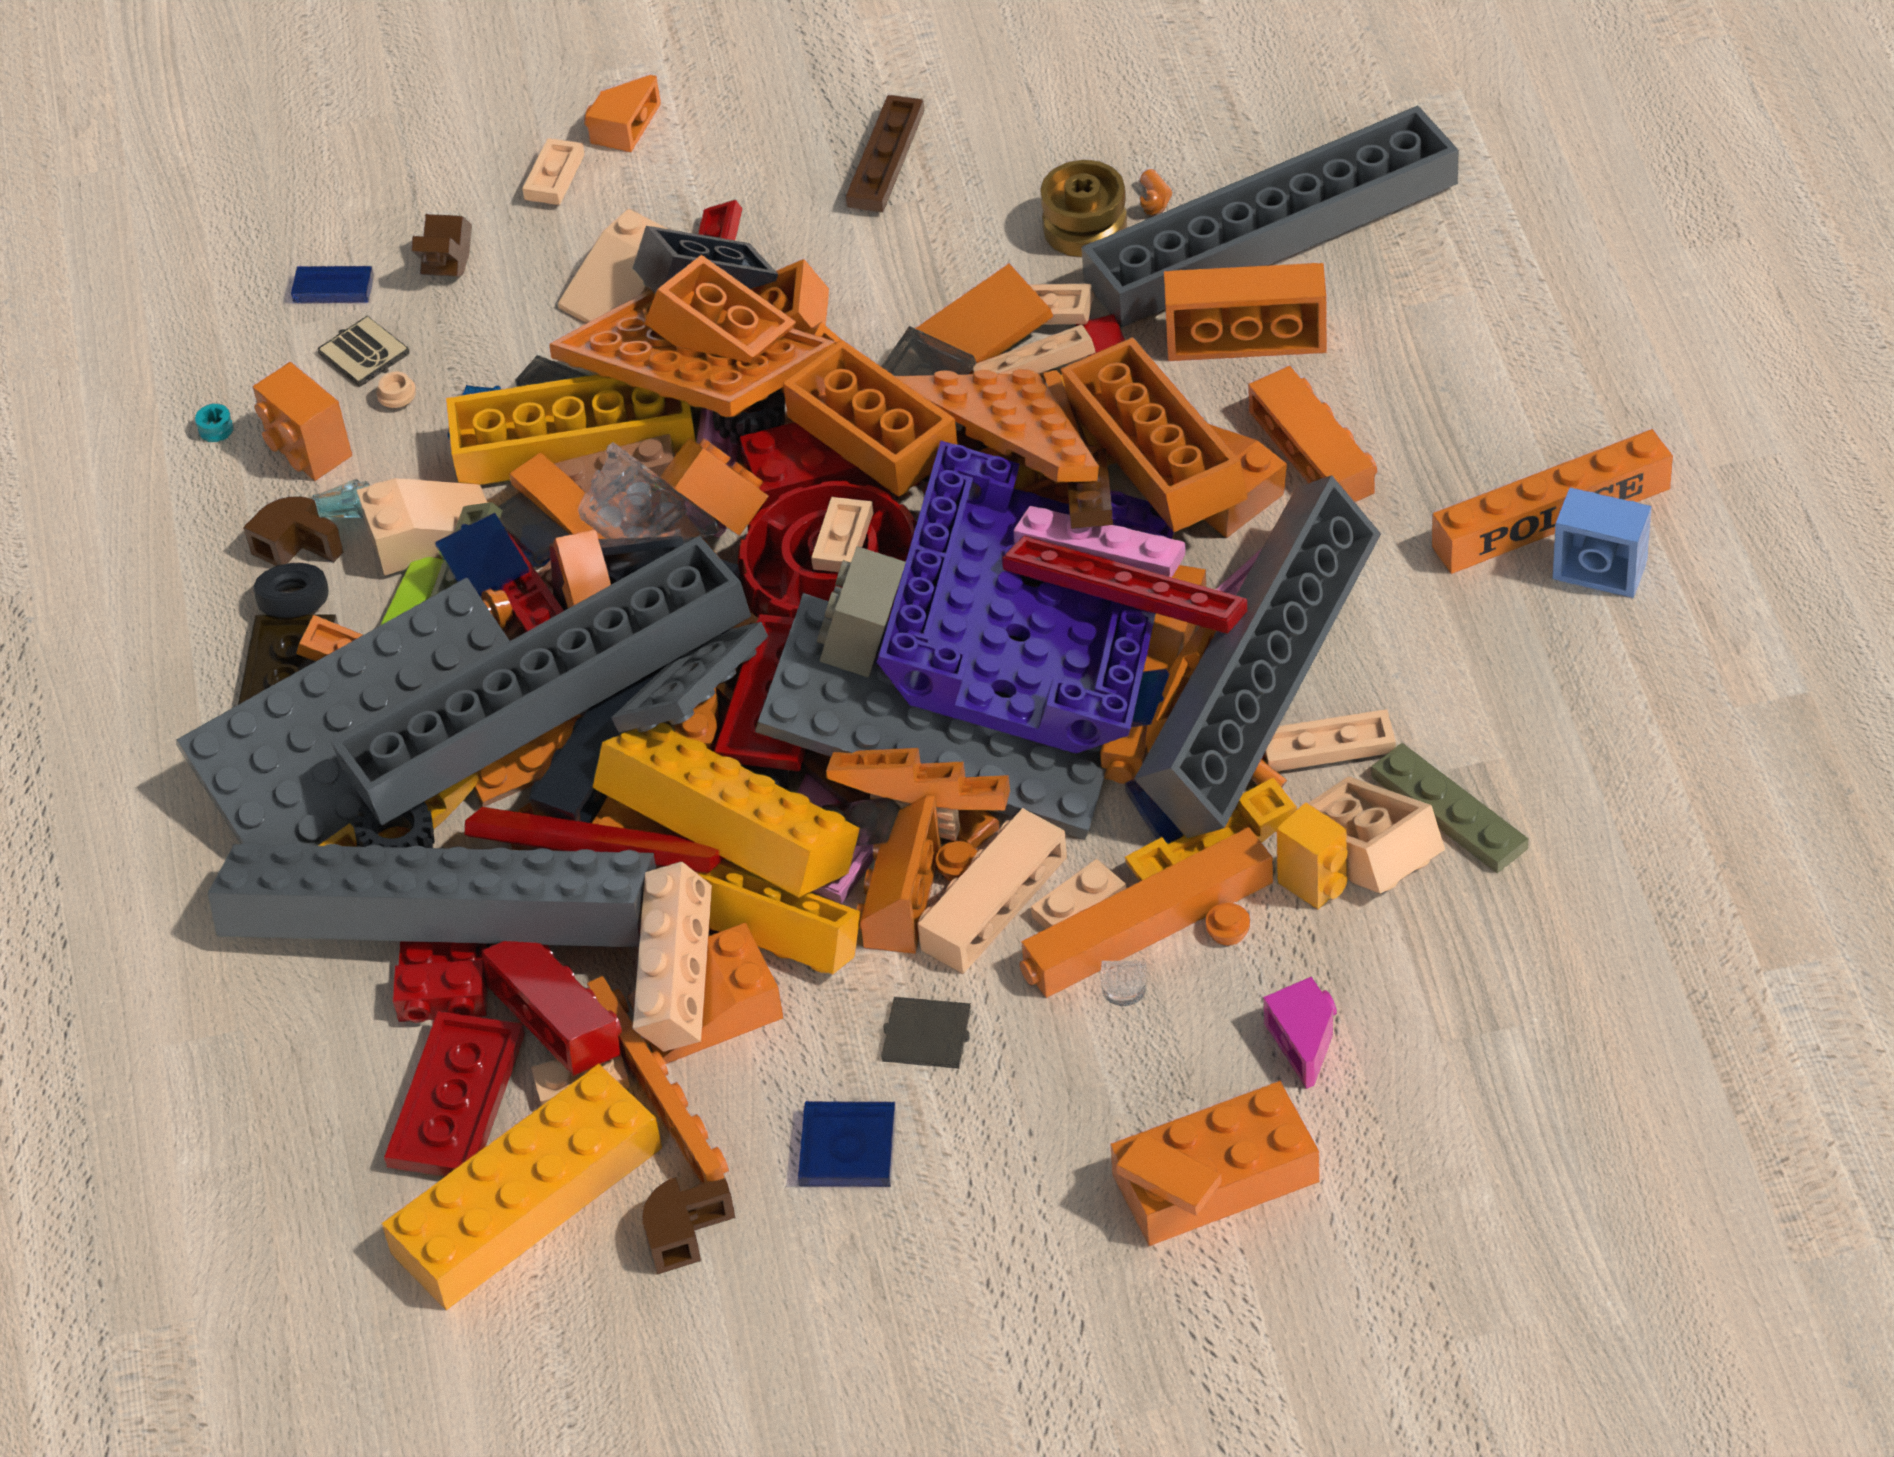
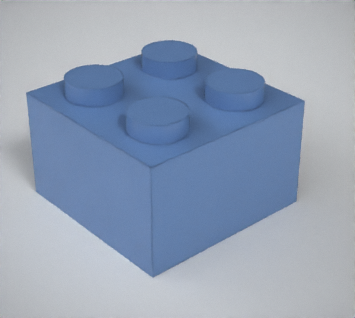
(1601, 542)

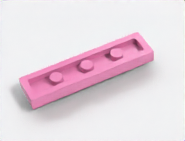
(1108, 542)

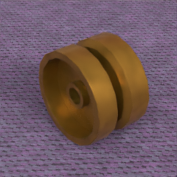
(1082, 205)

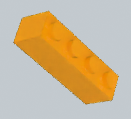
(791, 927)

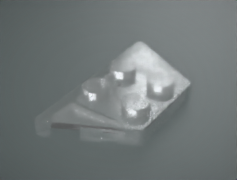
(637, 503)

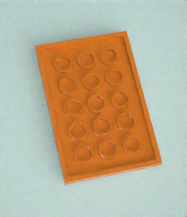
(632, 352)

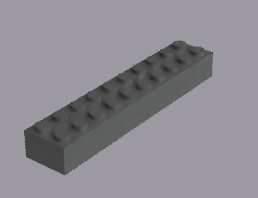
(1274, 211)
(1256, 669)
(540, 679)
(431, 894)

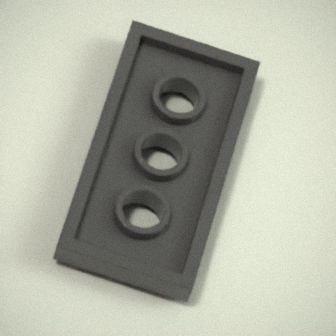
(689, 680)

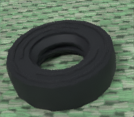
(291, 604)

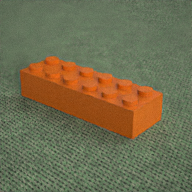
(1154, 434)

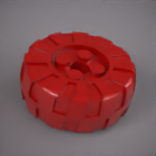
(782, 539)

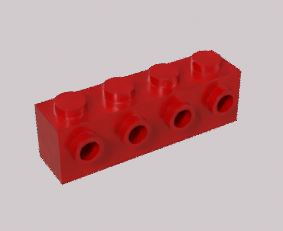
(552, 1004)

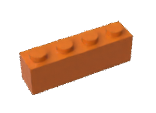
(1310, 433)

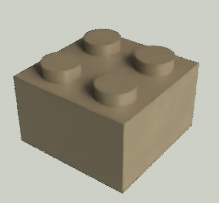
(859, 610)

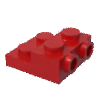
(440, 979)

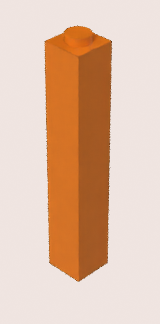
(1168, 637)
(1146, 912)

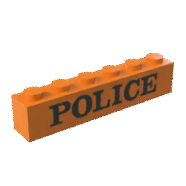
(1530, 506)

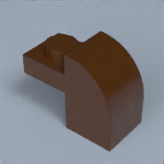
(444, 245)
(287, 527)
(674, 1215)

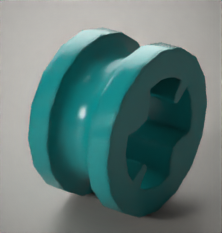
(210, 414)

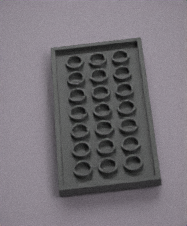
(849, 712)
(273, 754)

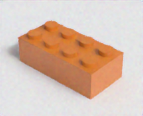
(1246, 311)
(868, 417)
(1248, 1139)

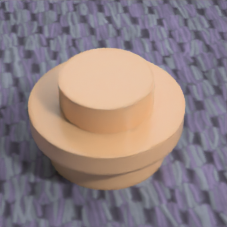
(395, 390)

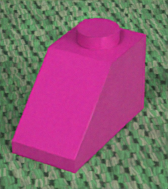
(1301, 1026)

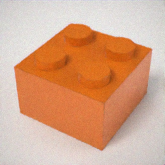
(302, 421)
(720, 490)

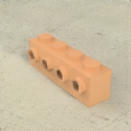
(672, 957)

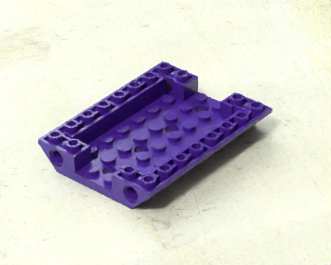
(956, 607)

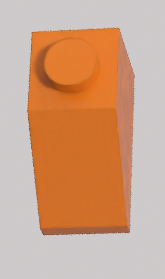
(623, 113)

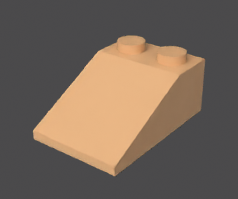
(608, 272)
(412, 515)
(1384, 832)

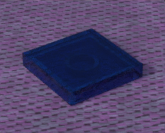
(847, 1144)

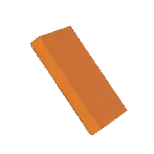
(990, 316)

